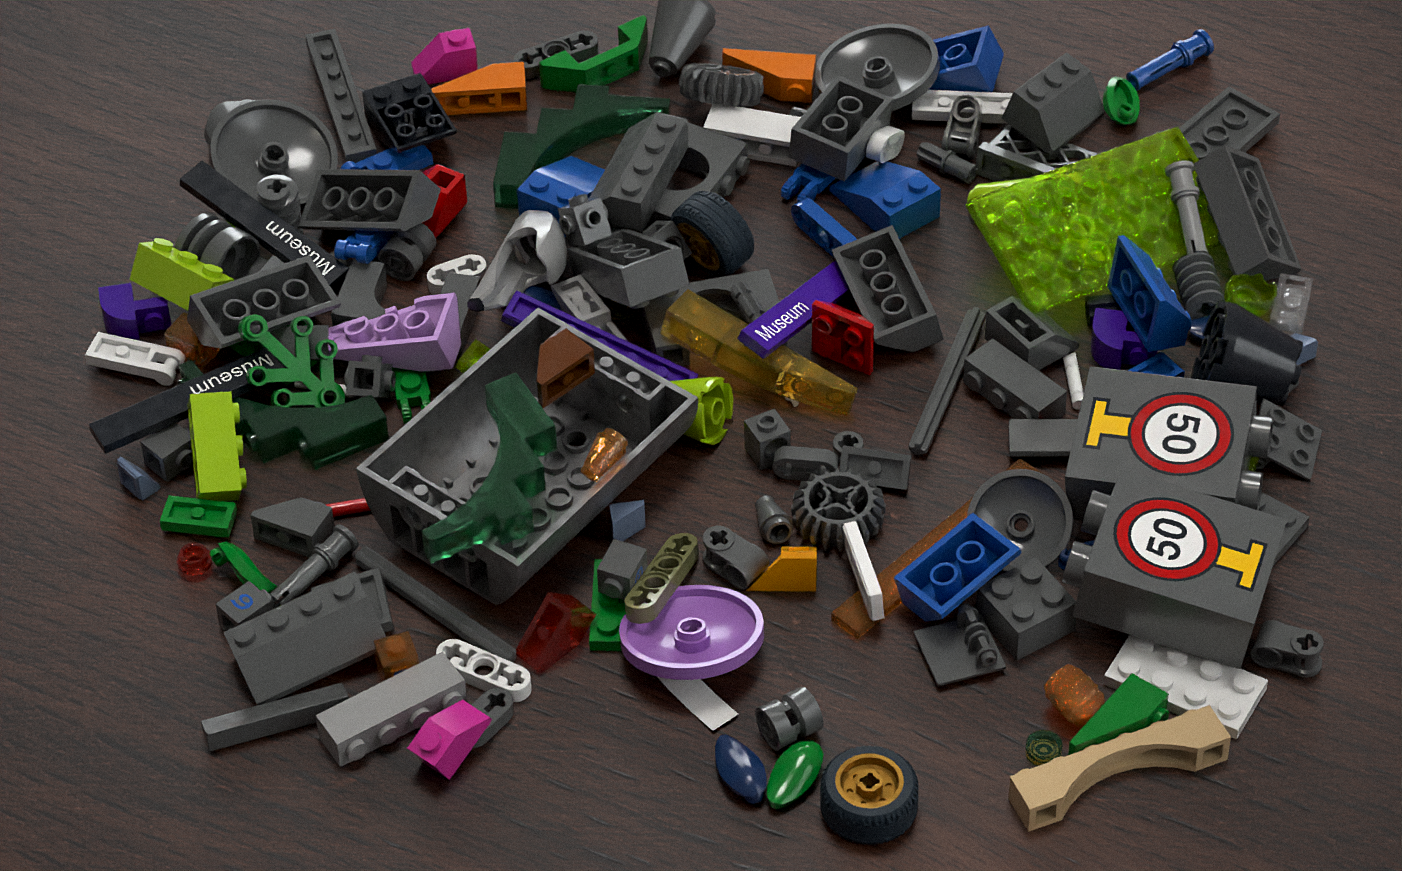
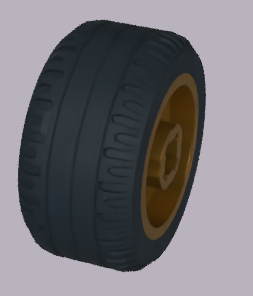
(714, 233)
(869, 795)

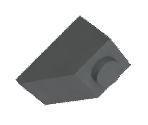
(294, 524)

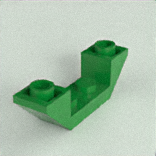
(565, 73)

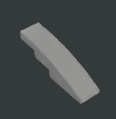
(582, 302)

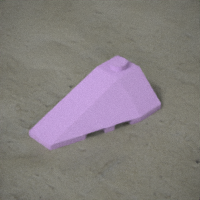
(409, 338)

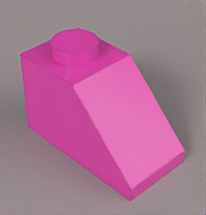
(447, 57)
(449, 737)

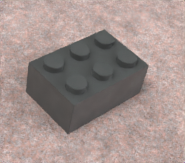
(838, 127)

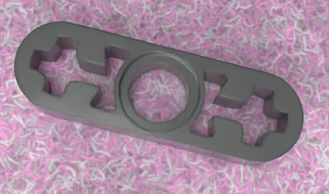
(582, 45)

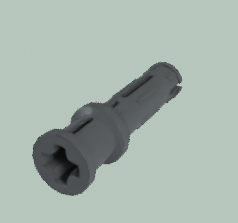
(323, 558)

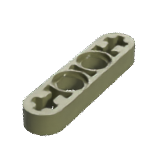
(665, 579)

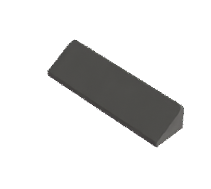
(1041, 437)
(271, 717)

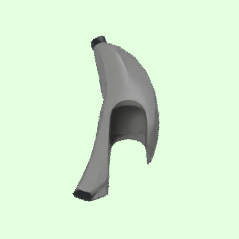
(545, 257)

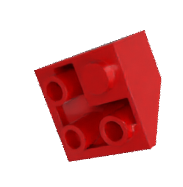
(451, 197)
(842, 336)

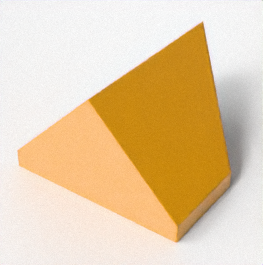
(791, 571)

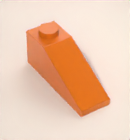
(785, 75)
(486, 90)

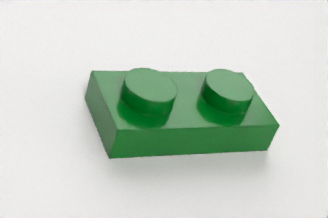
(198, 516)

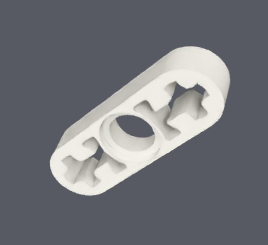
(476, 657)

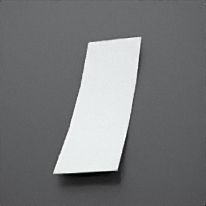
(701, 701)

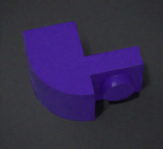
(129, 317)
(1113, 343)

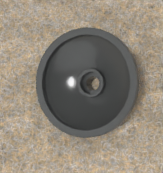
(1028, 498)

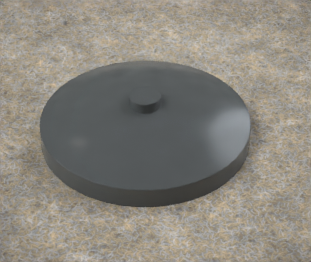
(884, 58)
(271, 140)

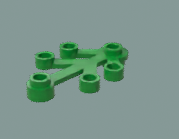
(296, 366)

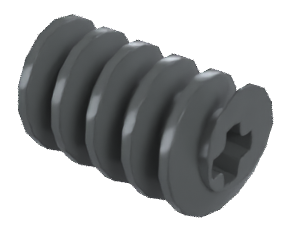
(281, 197)
(1197, 284)

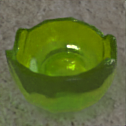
(1251, 293)

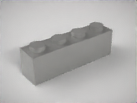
(390, 709)

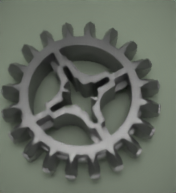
(721, 84)
(839, 500)

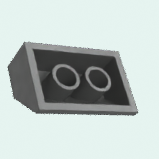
(1055, 104)

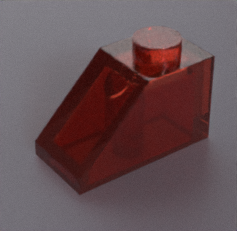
(554, 630)

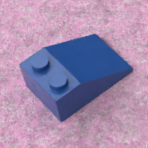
(968, 61)
(556, 183)
(890, 196)

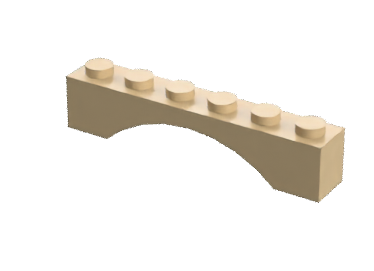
(1183, 742)

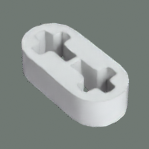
(885, 144)
(461, 265)

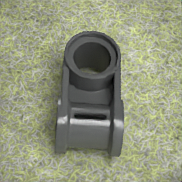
(963, 133)
(736, 560)
(1286, 646)

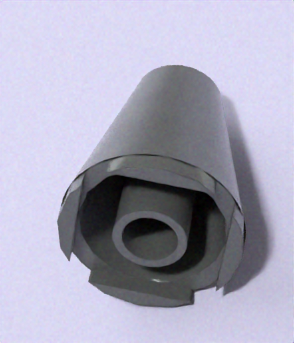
(678, 32)

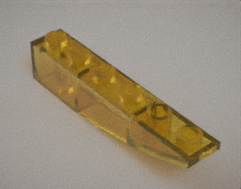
(713, 337)

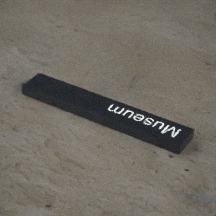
(258, 221)
(171, 405)

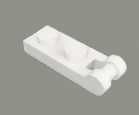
(135, 357)

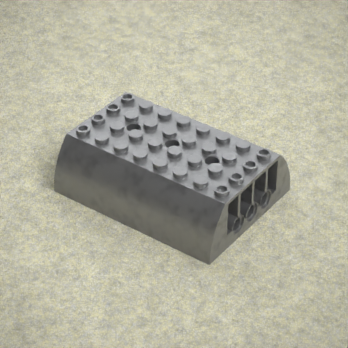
(453, 444)

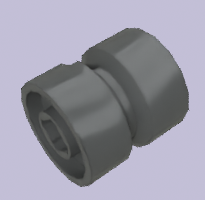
(407, 252)
(793, 716)

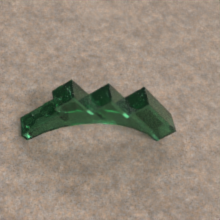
(563, 131)
(317, 433)
(500, 503)

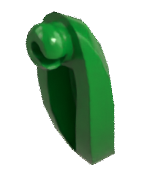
(1121, 101)
(241, 565)
(794, 773)

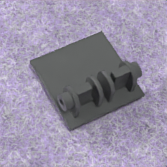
(1293, 441)
(959, 648)

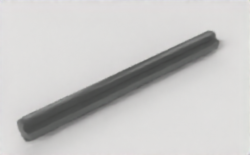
(946, 382)
(435, 605)

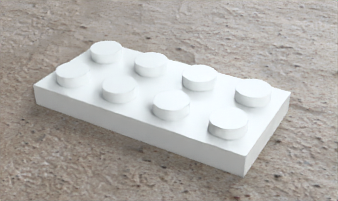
(1190, 681)

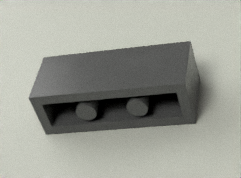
(1013, 384)

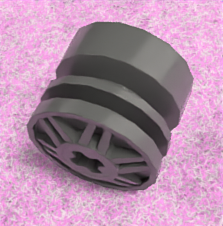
(219, 244)

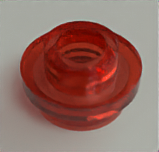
(194, 559)

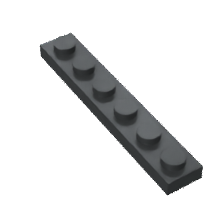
(340, 95)

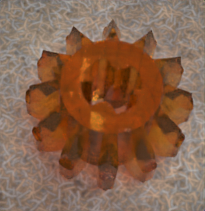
(1074, 694)

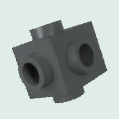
(584, 220)
(359, 374)

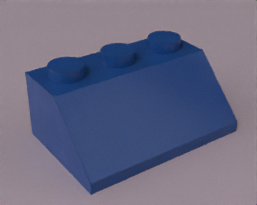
(1147, 298)
(954, 568)

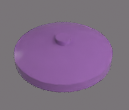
(695, 634)

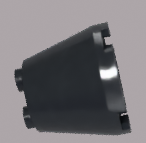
(1248, 352)

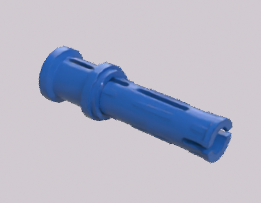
(1181, 54)

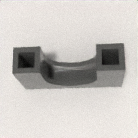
(714, 158)
(367, 284)
(715, 291)

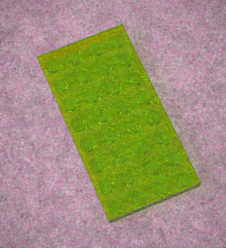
(1064, 225)

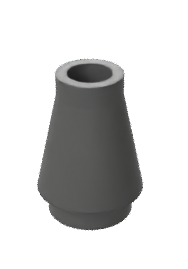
(773, 521)

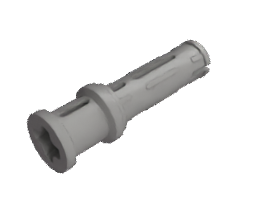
(1185, 196)

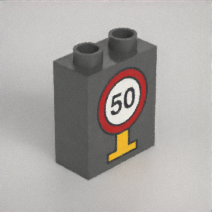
(1170, 431)
(1174, 566)

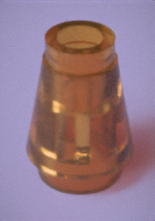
(604, 454)

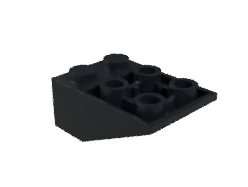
(406, 113)

